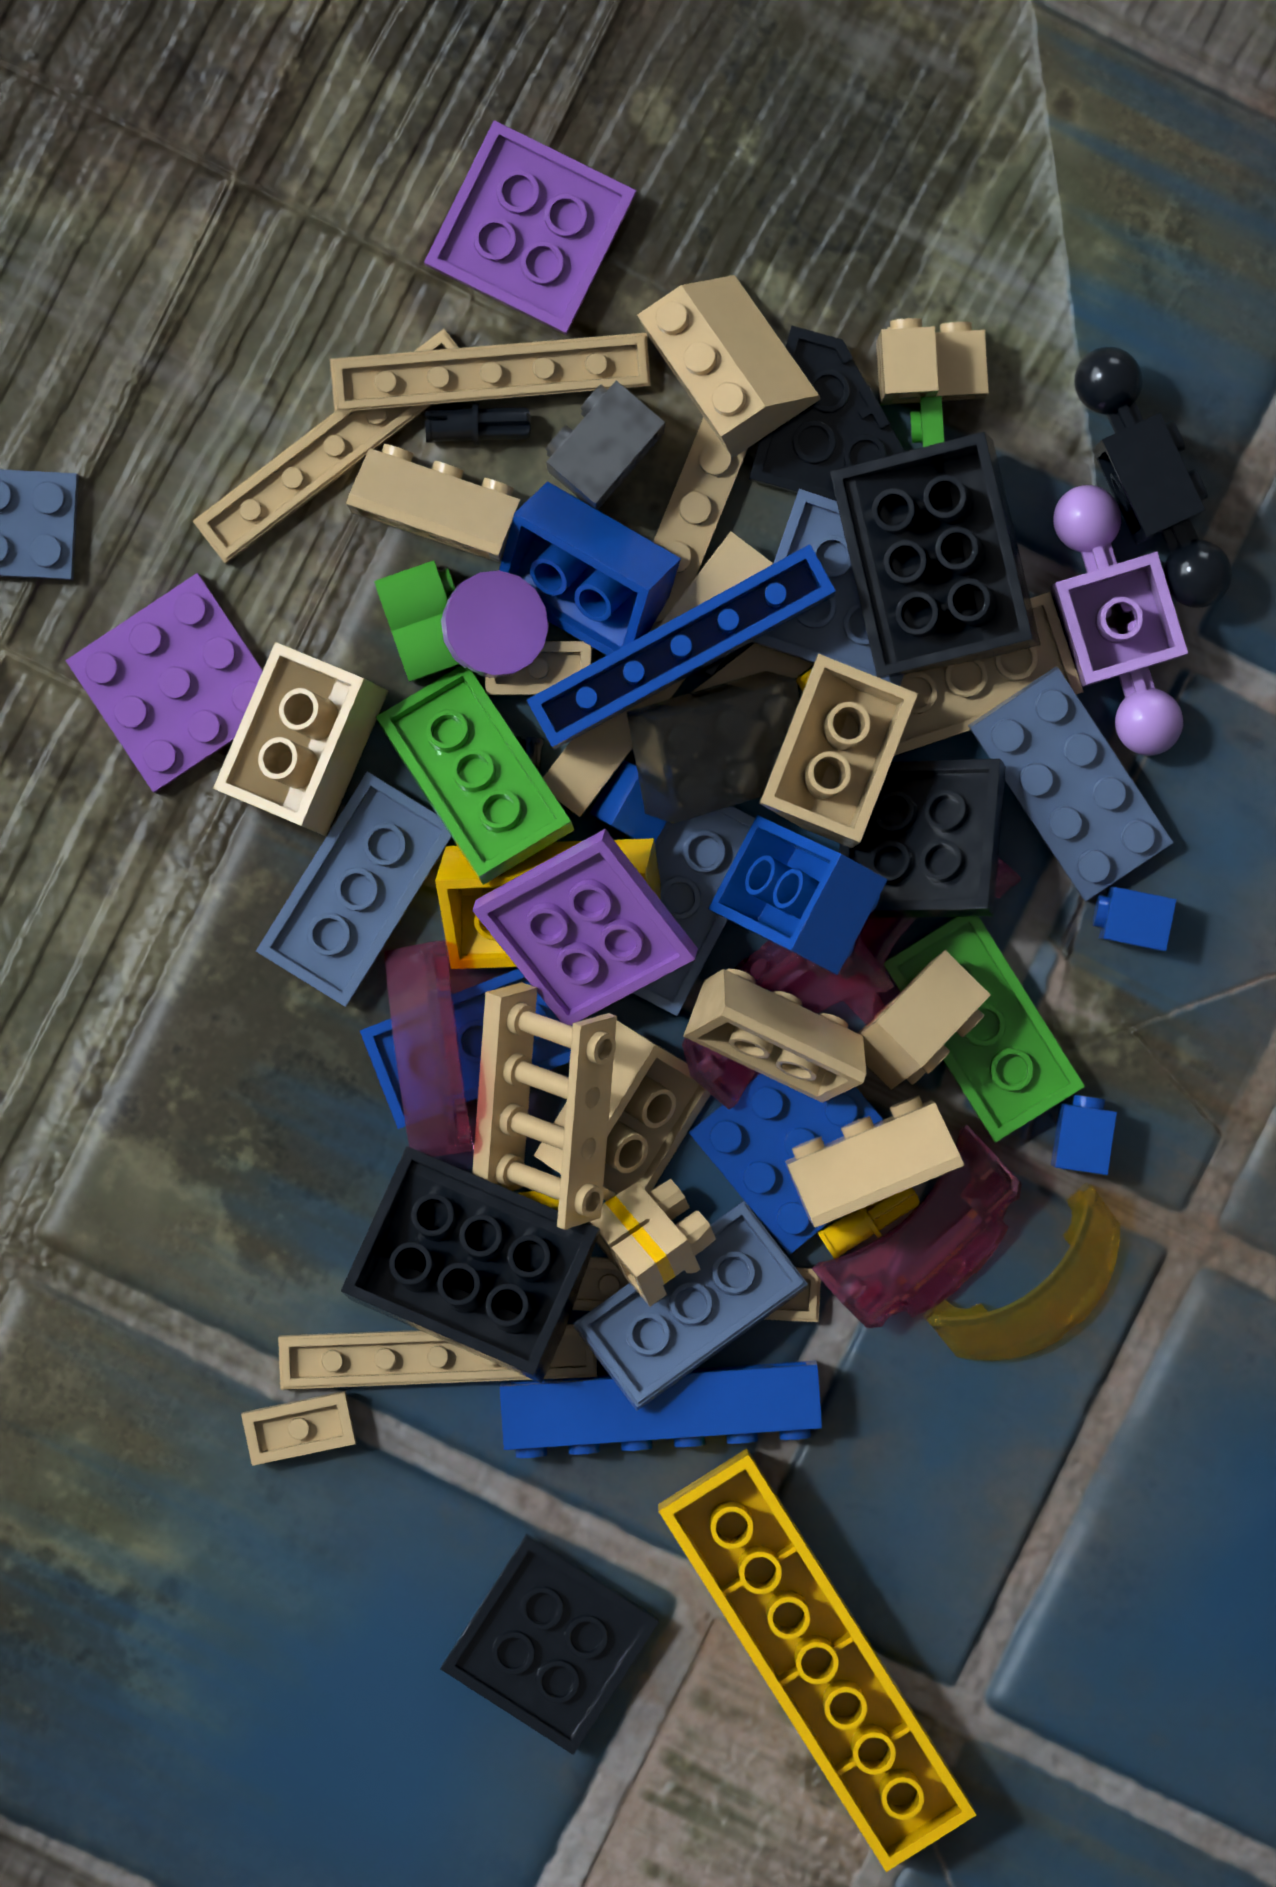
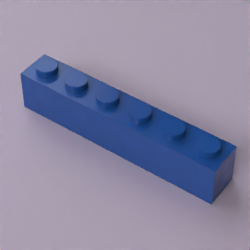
(681, 647)
(703, 1403)

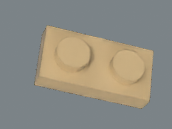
(551, 665)
(298, 1428)

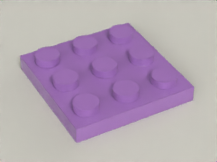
(530, 227)
(171, 681)
(585, 928)

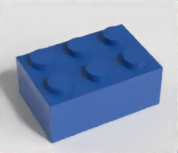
(798, 894)

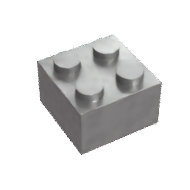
(604, 444)

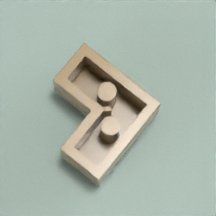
(929, 363)
(914, 1026)

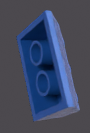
(588, 569)

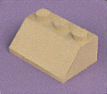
(728, 360)
(434, 502)
(300, 739)
(838, 751)
(777, 1036)
(648, 1113)
(872, 1160)

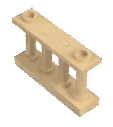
(504, 1102)

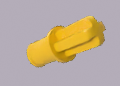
(865, 1222)

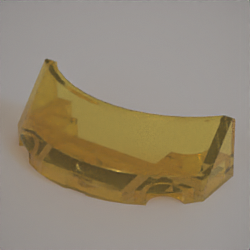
(1052, 1306)

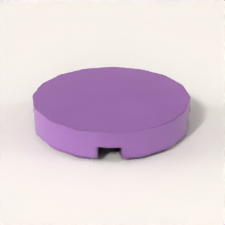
(494, 624)

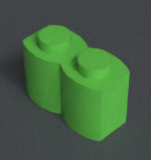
(414, 611)

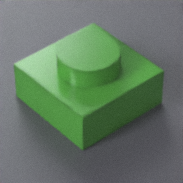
(928, 422)

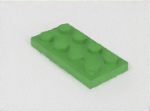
(475, 773)
(1010, 1058)

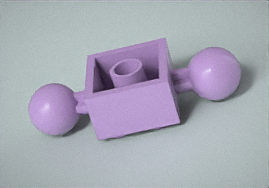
(1088, 523)

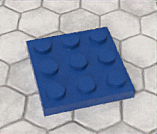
(757, 1139)

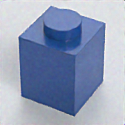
(623, 807)
(1134, 918)
(1084, 1136)

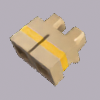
(644, 1240)

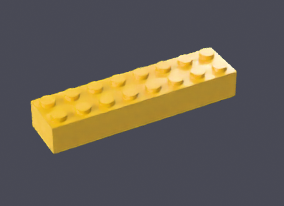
(816, 1660)

